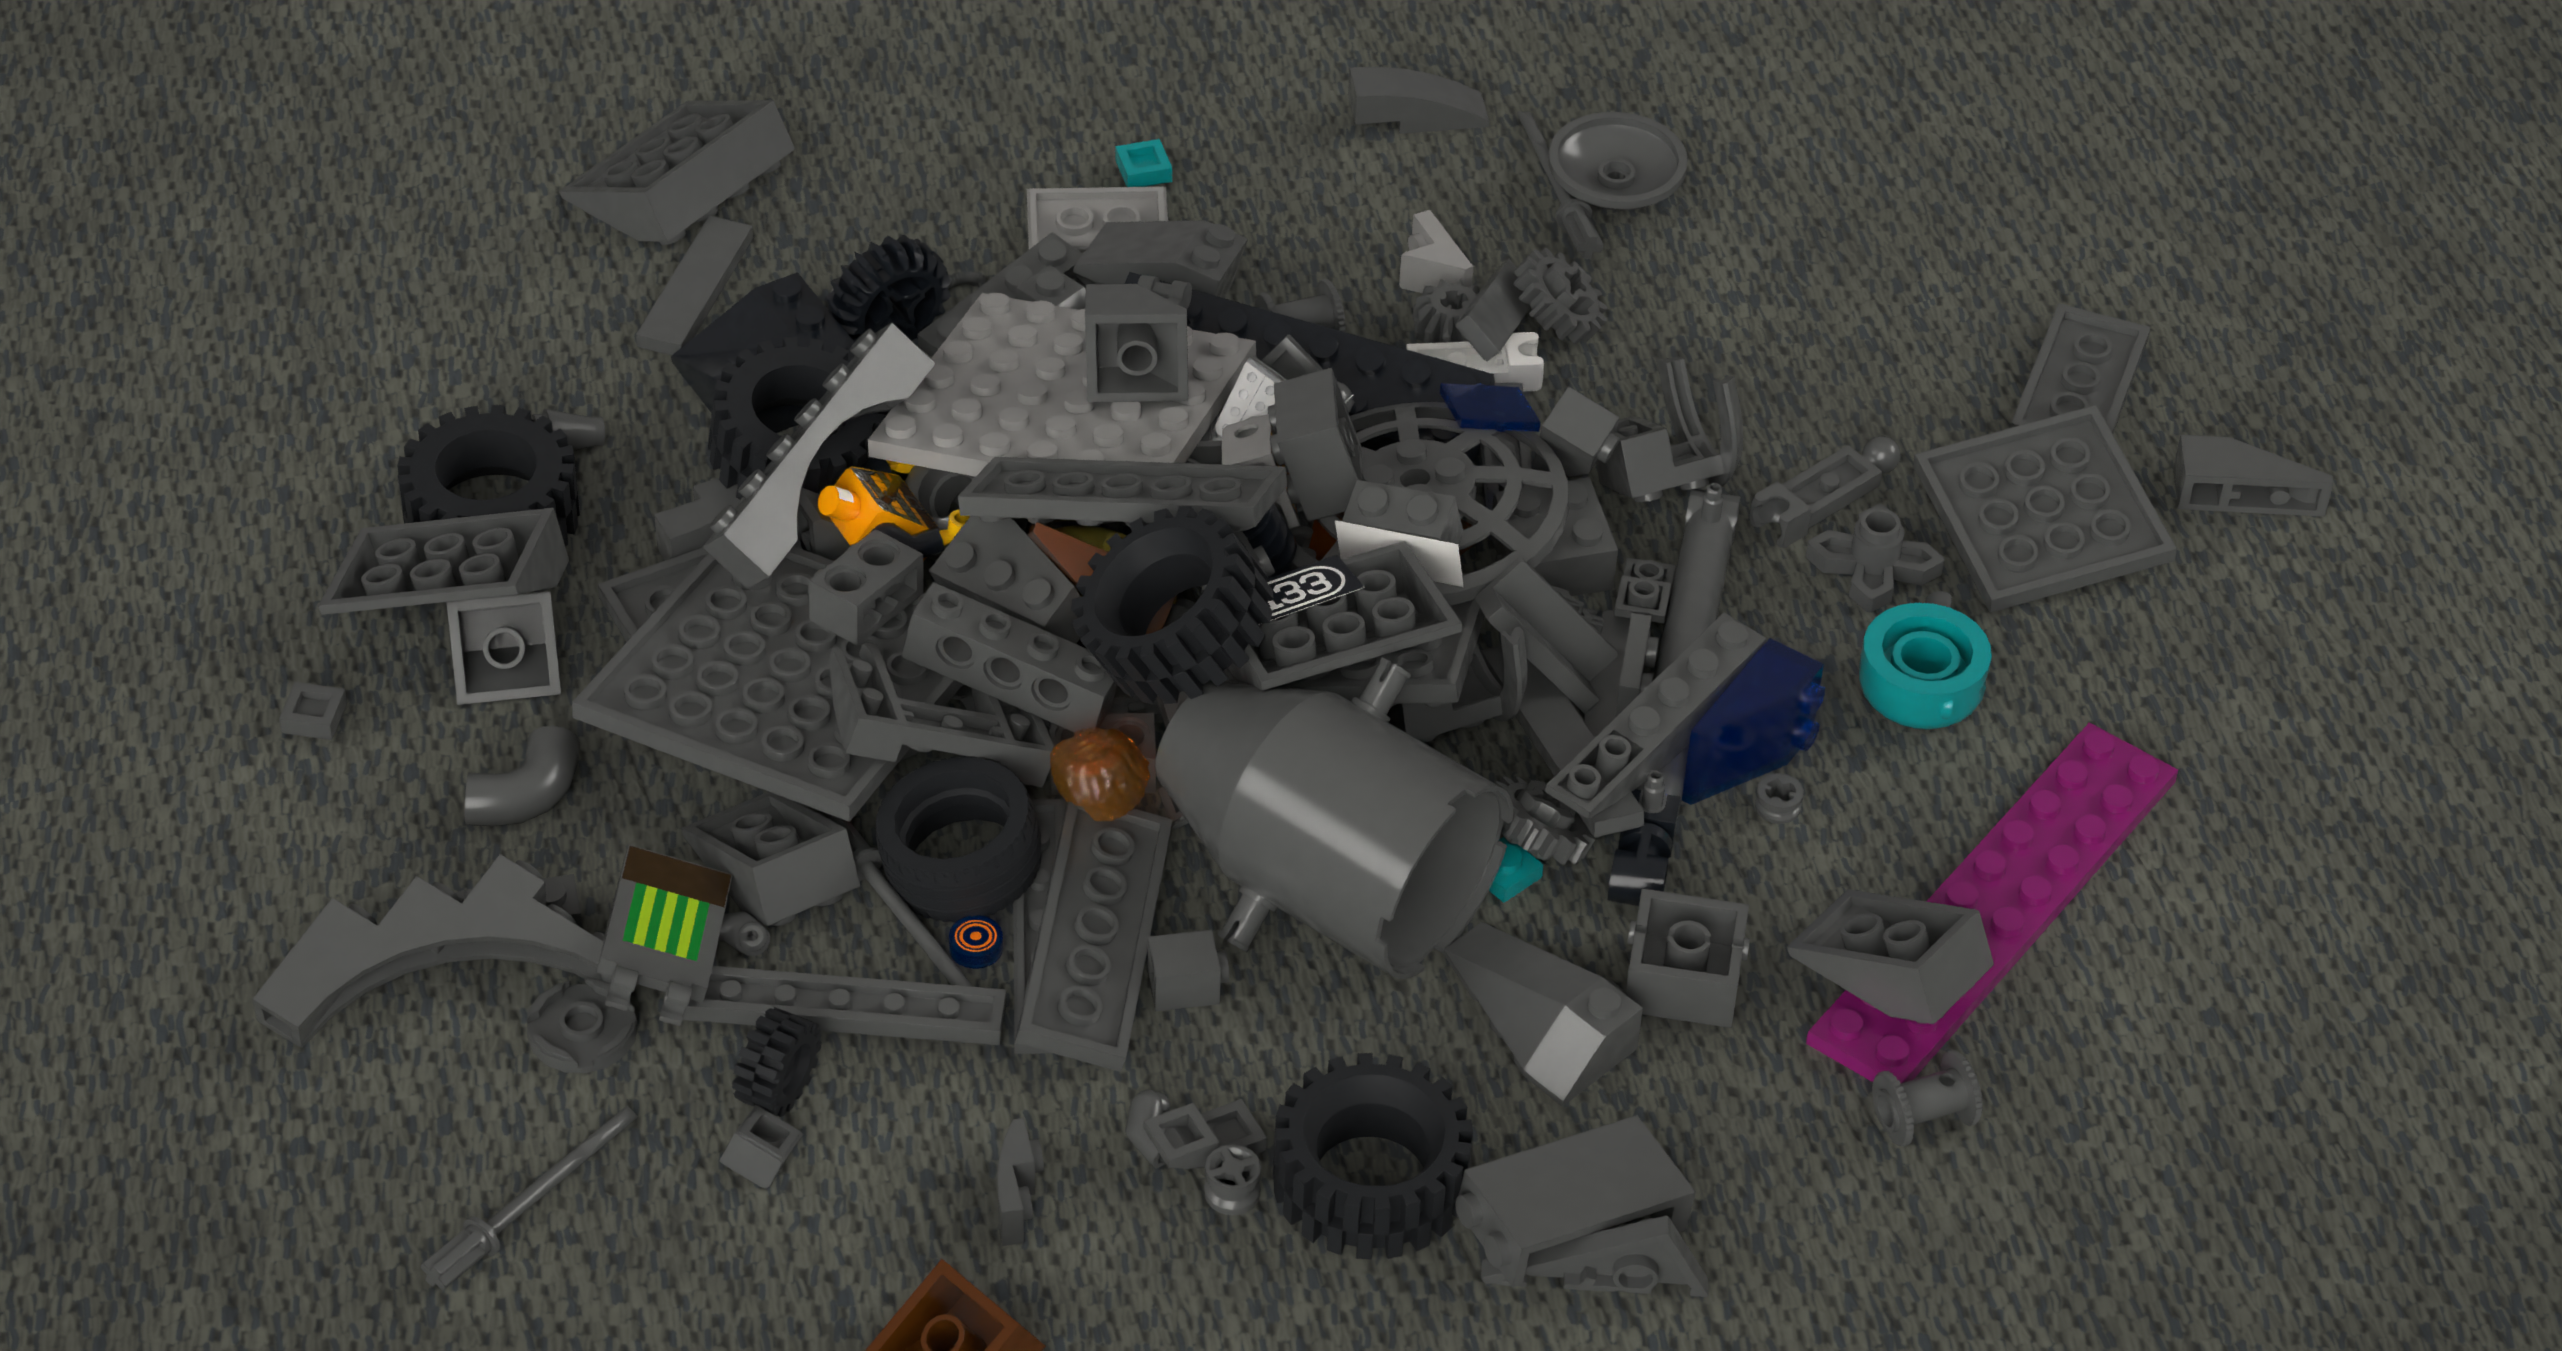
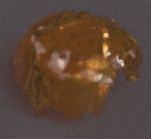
(1100, 772)

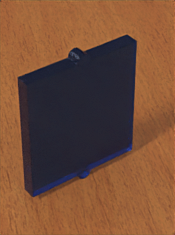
(1489, 407)

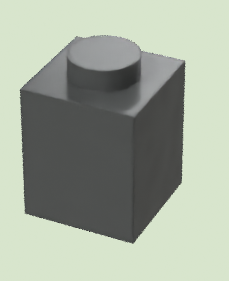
(1185, 970)

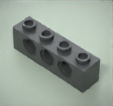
(1008, 659)

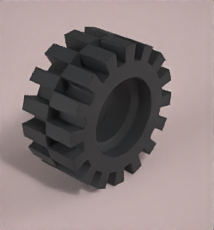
(777, 1061)

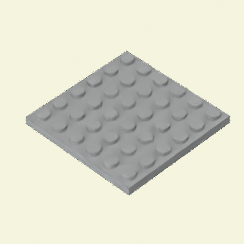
(1018, 388)

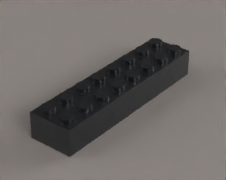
(1370, 369)

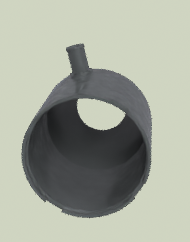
(1335, 816)

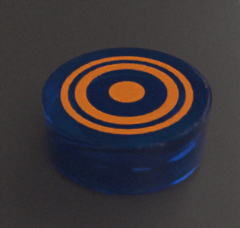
(975, 942)

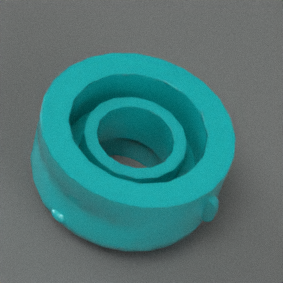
(1924, 665)

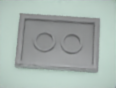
(1082, 212)

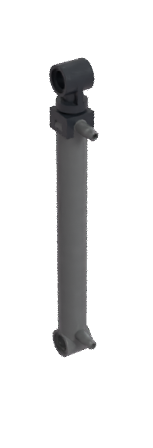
(1692, 608)

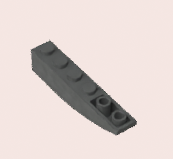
(1657, 720)

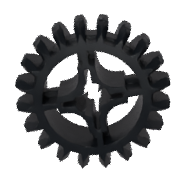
(890, 284)

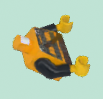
(877, 499)

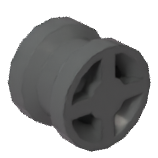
(1242, 1169)

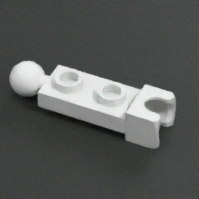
(1513, 364)

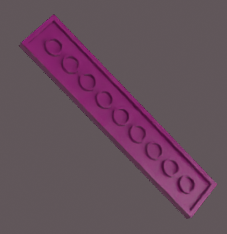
(2018, 883)

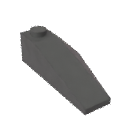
(1551, 1013)

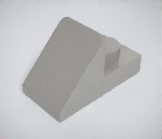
(1432, 256)

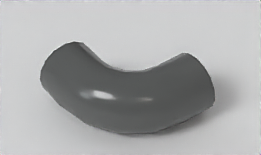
(531, 788)

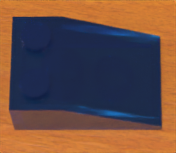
(1755, 722)

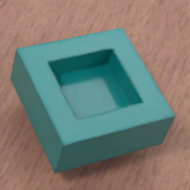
(1143, 163)
(1516, 872)

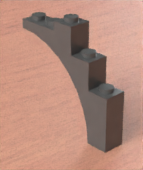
(427, 926)

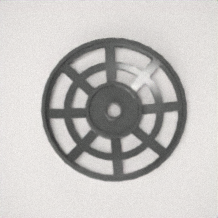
(1449, 471)

